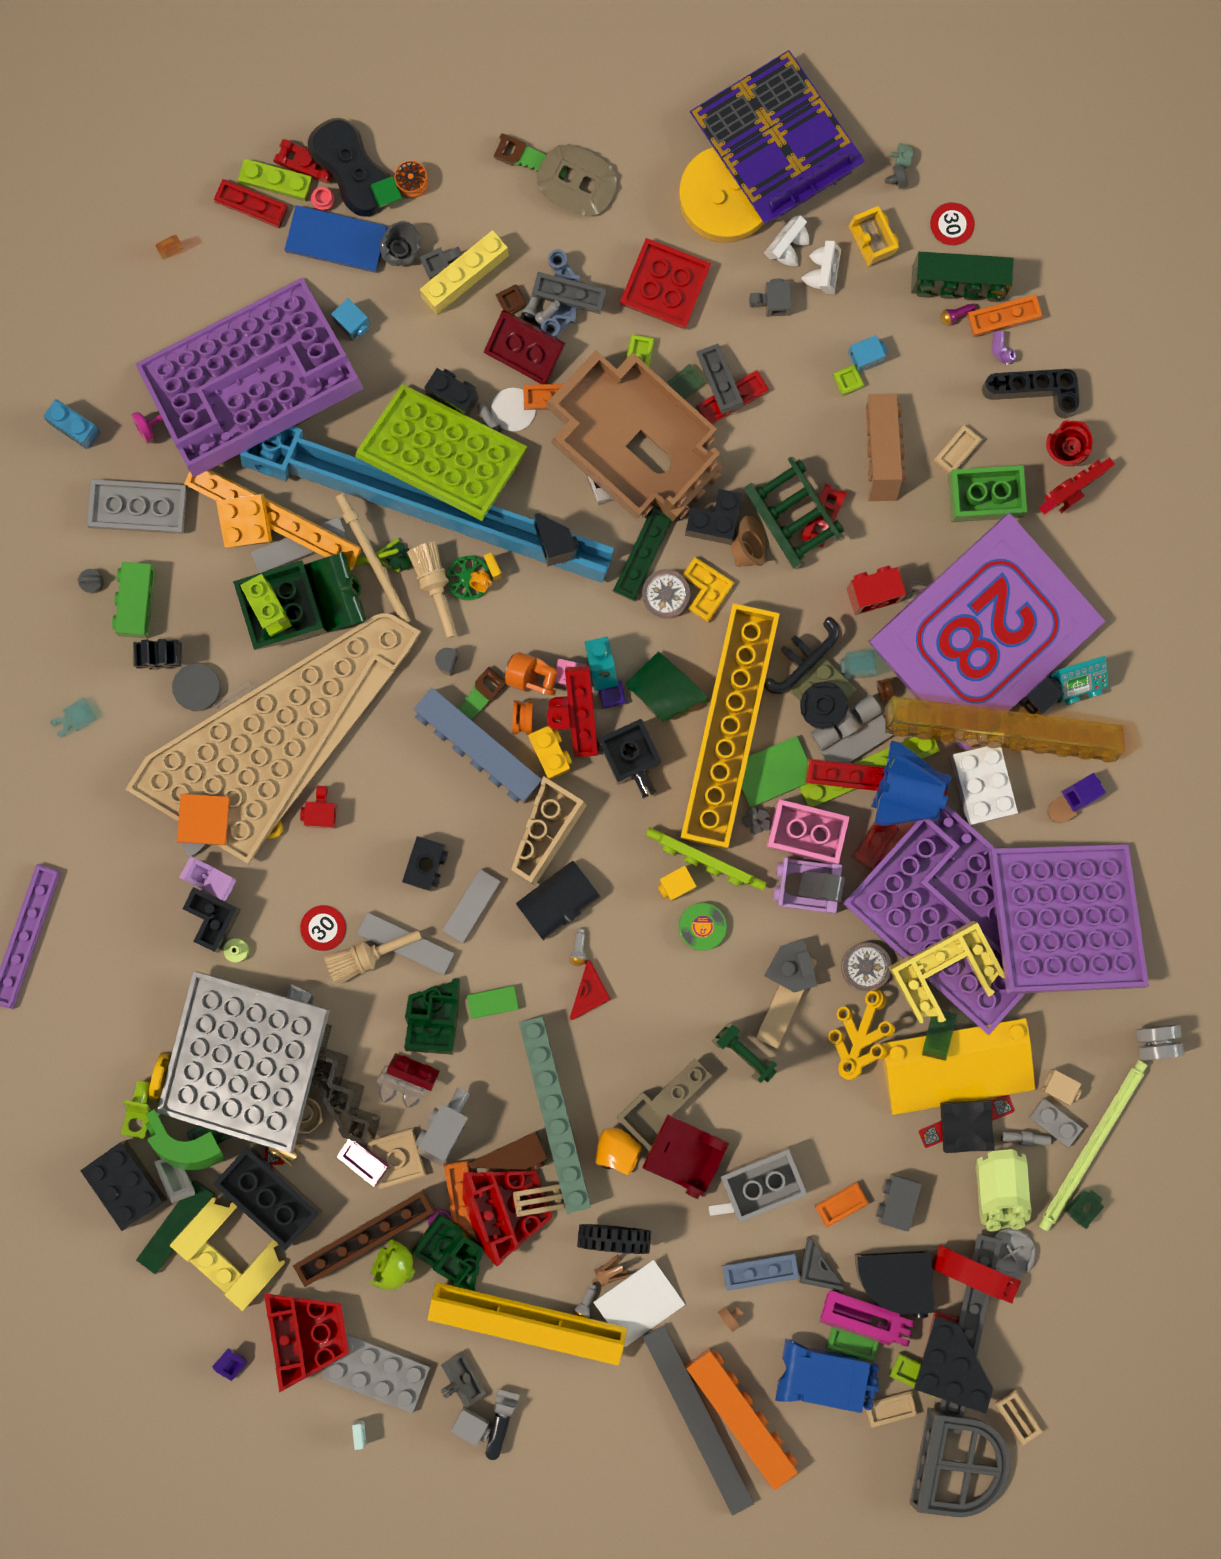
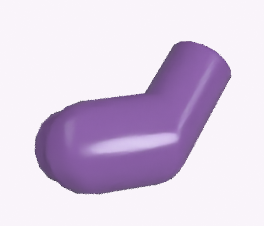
(1003, 354)

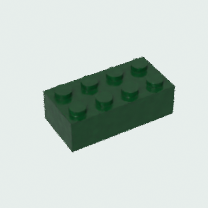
(962, 276)

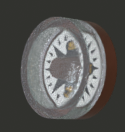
(666, 593)
(866, 966)

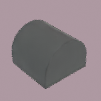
(446, 660)

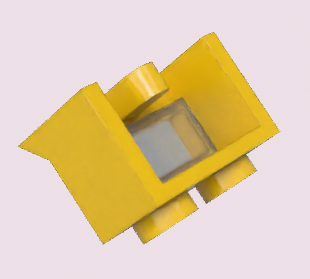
(873, 235)

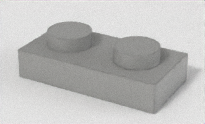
(1055, 1122)

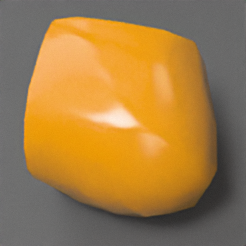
(617, 1150)

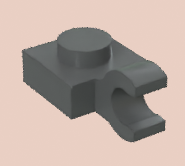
(437, 261)

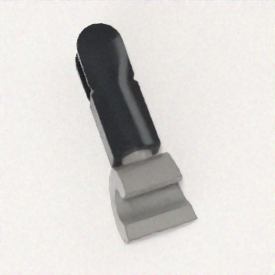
(504, 1407)

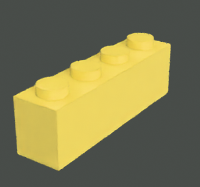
(464, 272)

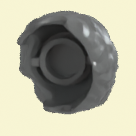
(400, 244)

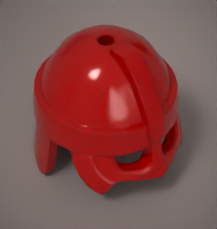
(1068, 435)

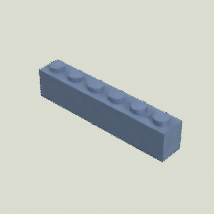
(478, 745)

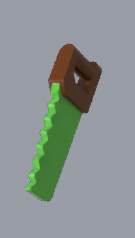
(521, 155)
(482, 695)

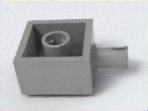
(444, 1129)

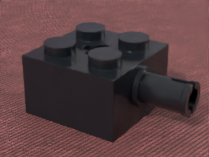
(626, 767)

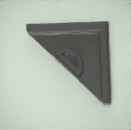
(816, 1270)

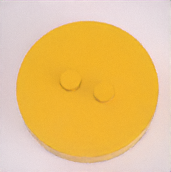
(715, 202)

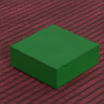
(385, 192)

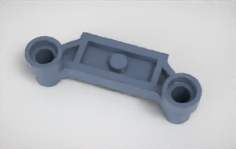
(565, 314)

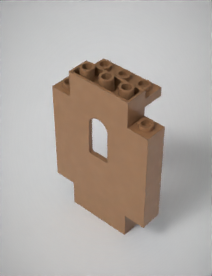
(607, 409)

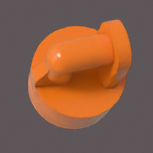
(523, 672)

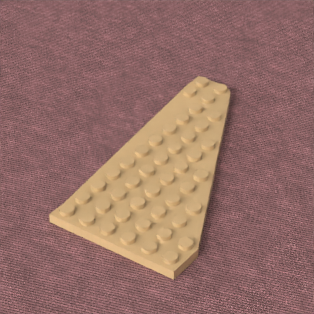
(277, 735)

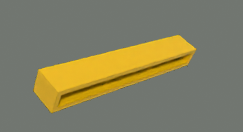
(527, 1323)

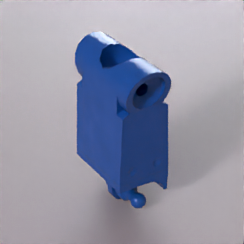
(826, 1378)

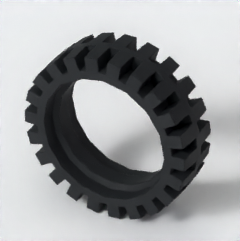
(614, 1239)

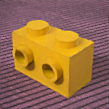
(549, 752)

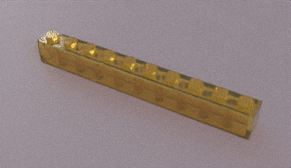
(1004, 729)

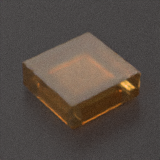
(169, 247)

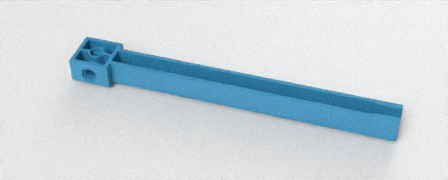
(291, 454)

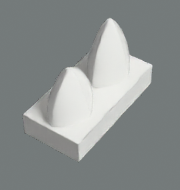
(781, 249)
(826, 277)

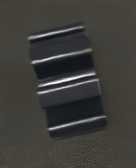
(157, 654)

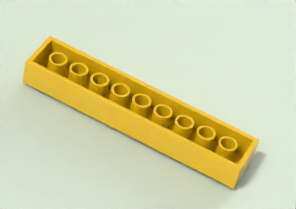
(729, 726)

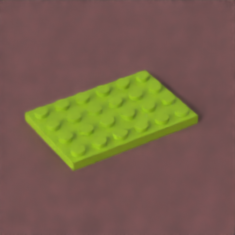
(441, 452)

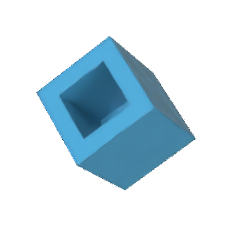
(351, 319)
(867, 353)

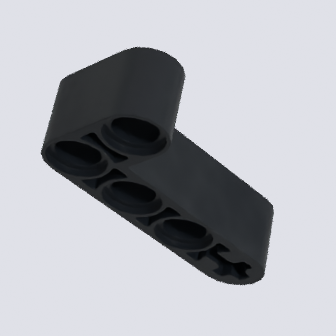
(1031, 389)

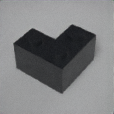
(716, 525)
(217, 917)

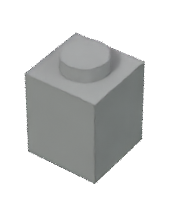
(471, 1426)

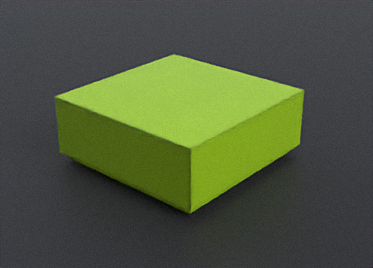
(848, 380)

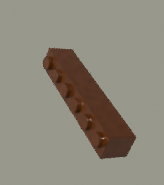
(364, 1238)

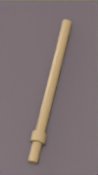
(351, 517)

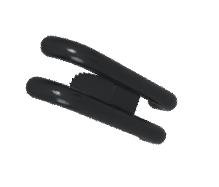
(804, 666)

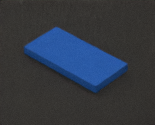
(335, 239)

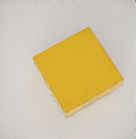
(493, 566)

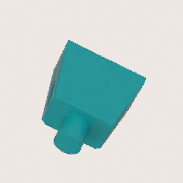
(601, 660)

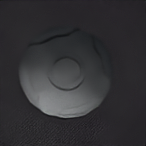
(824, 705)

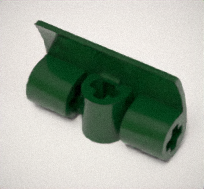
(336, 592)

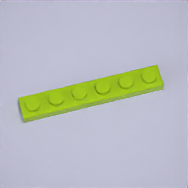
(819, 794)

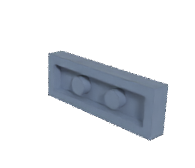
(760, 1271)

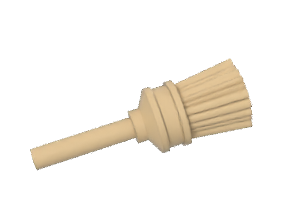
(432, 579)
(362, 957)

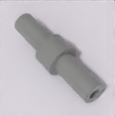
(1025, 1138)

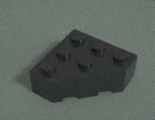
(952, 1368)

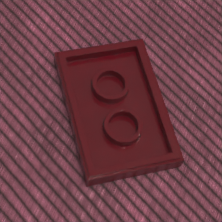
(524, 347)

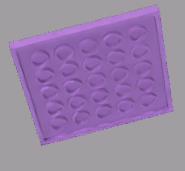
(1068, 919)

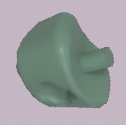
(904, 155)

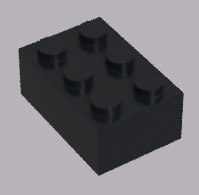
(123, 1185)

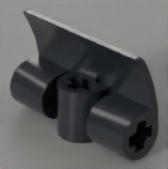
(558, 900)

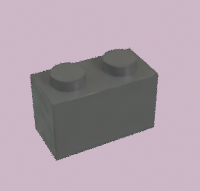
(899, 1202)

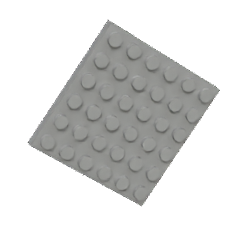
(243, 1061)

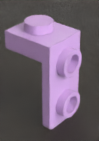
(207, 878)

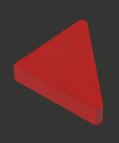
(590, 992)

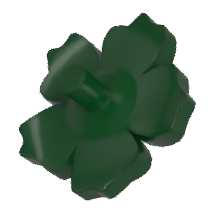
(399, 559)

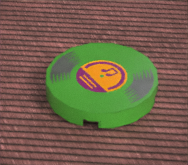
(702, 926)

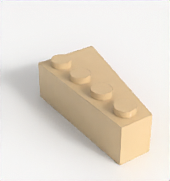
(546, 830)

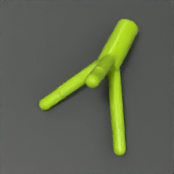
(362, 560)

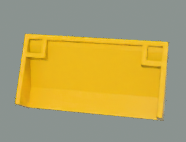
(974, 1069)

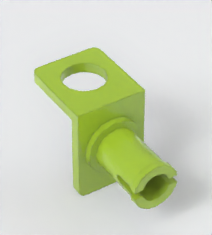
(137, 1110)

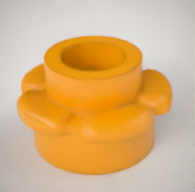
(480, 581)

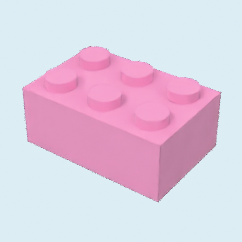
(807, 832)

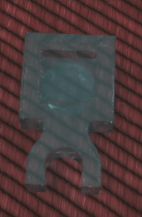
(77, 716)

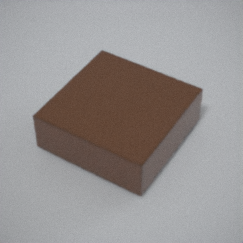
(511, 299)

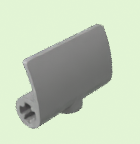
(855, 735)

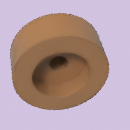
(730, 1318)

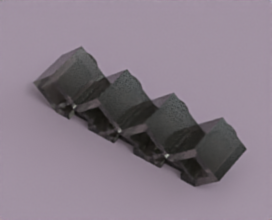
(343, 1096)

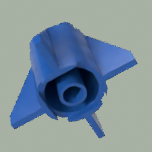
(909, 789)

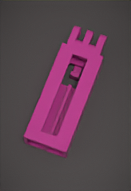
(856, 1315)

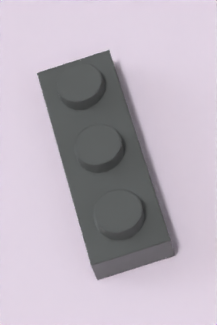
(569, 292)
(720, 379)

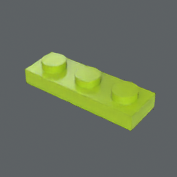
(275, 179)

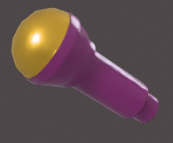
(950, 316)

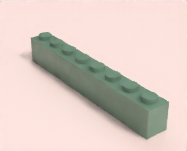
(555, 1115)

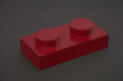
(413, 1071)

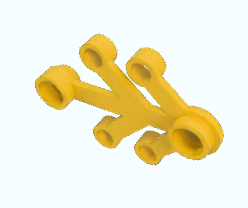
(860, 1037)

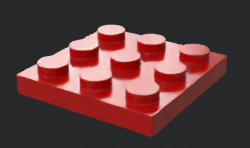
(665, 283)

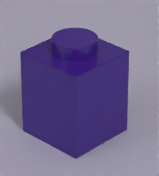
(1083, 792)

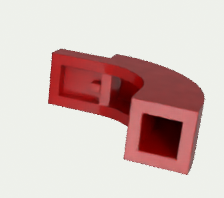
(975, 1274)

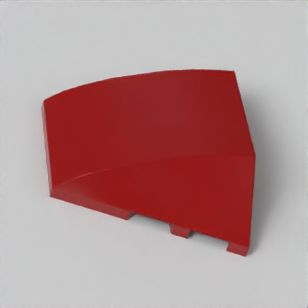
(493, 1210)
(304, 1336)

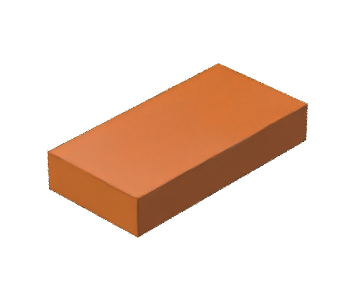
(841, 1204)

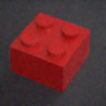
(875, 590)

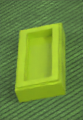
(905, 1370)

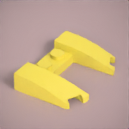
(964, 942)
(194, 1247)

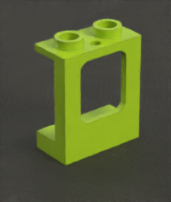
(266, 605)

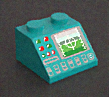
(1082, 679)

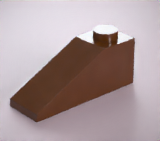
(518, 1154)

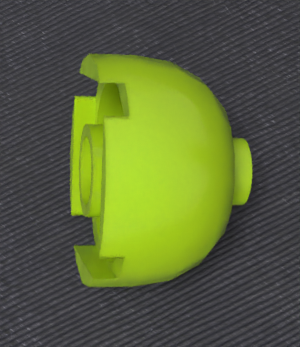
(392, 1267)

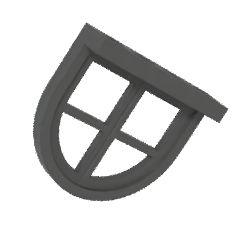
(931, 1462)

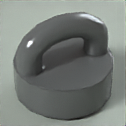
(898, 177)
(90, 581)

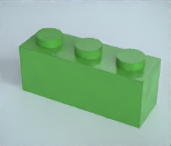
(133, 600)

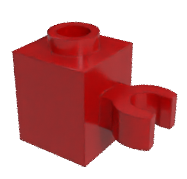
(319, 813)

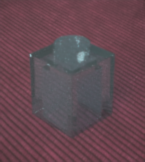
(858, 664)

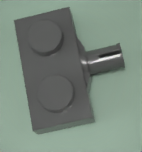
(462, 1380)

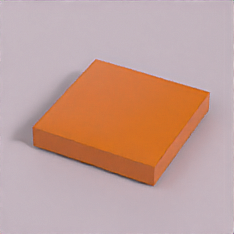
(203, 819)

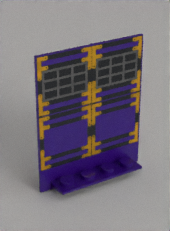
(777, 137)

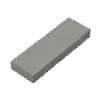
(471, 906)

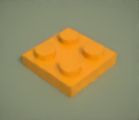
(244, 520)

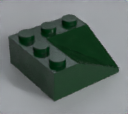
(297, 599)

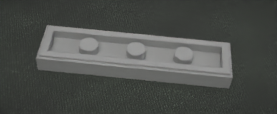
(289, 551)
(421, 951)

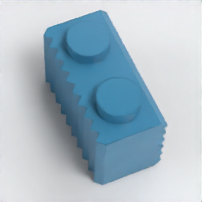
(71, 424)

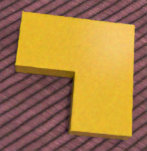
(712, 588)

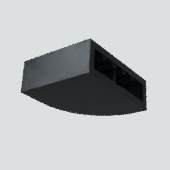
(898, 1281)

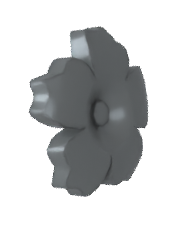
(757, 820)

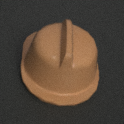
(750, 543)

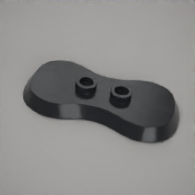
(340, 151)

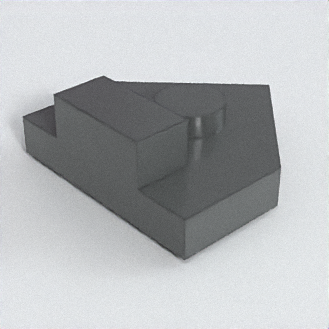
(792, 967)

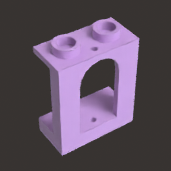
(797, 866)

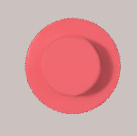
(322, 198)

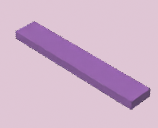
(26, 933)

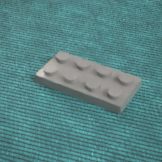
(137, 506)
(379, 1374)

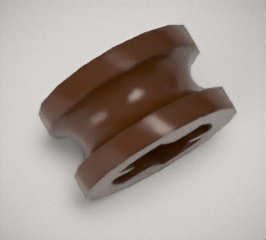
(884, 689)

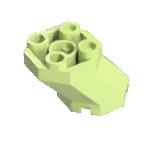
(1003, 1190)

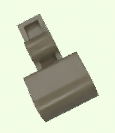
(646, 1116)

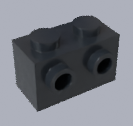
(451, 392)

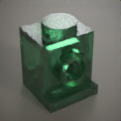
(1076, 1211)

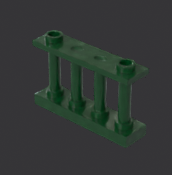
(782, 533)
(728, 1038)

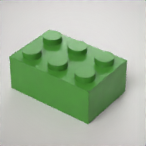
(987, 493)

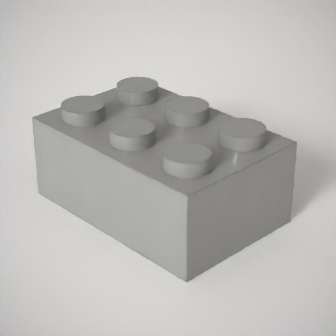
(763, 1184)

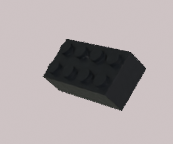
(267, 1197)

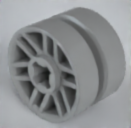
(1160, 1042)

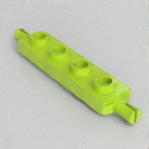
(713, 865)

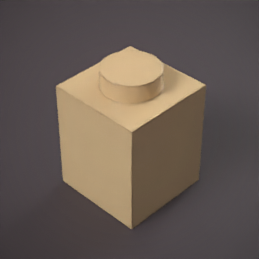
(1061, 1087)

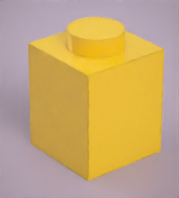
(676, 884)

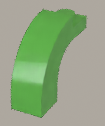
(183, 1155)

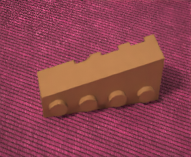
(884, 447)

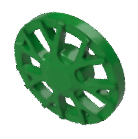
(465, 577)

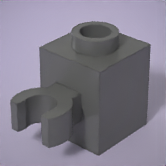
(776, 298)

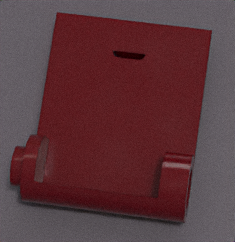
(686, 1156)

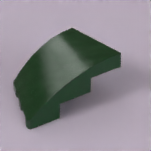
(665, 688)
(433, 1019)
(450, 1252)

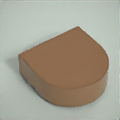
(1060, 811)

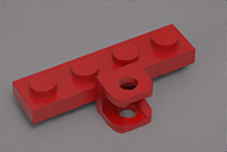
(1070, 491)
(576, 711)

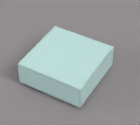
(359, 1434)

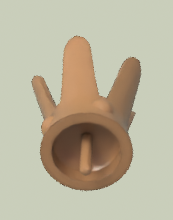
(606, 1274)

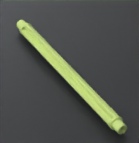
(1093, 1146)

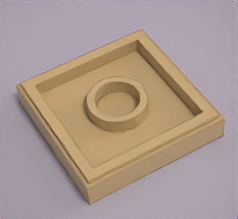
(401, 1155)

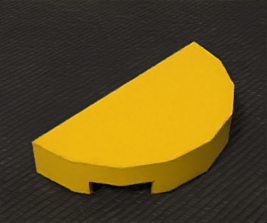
(158, 1076)

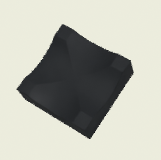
(967, 1126)

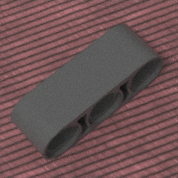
(821, 886)

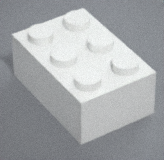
(983, 785)

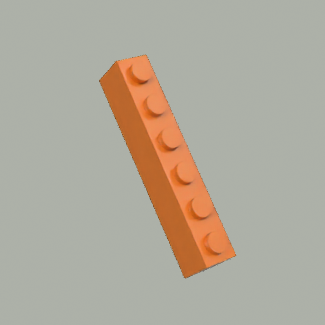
(741, 1418)

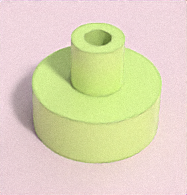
(241, 953)

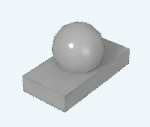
(175, 1181)

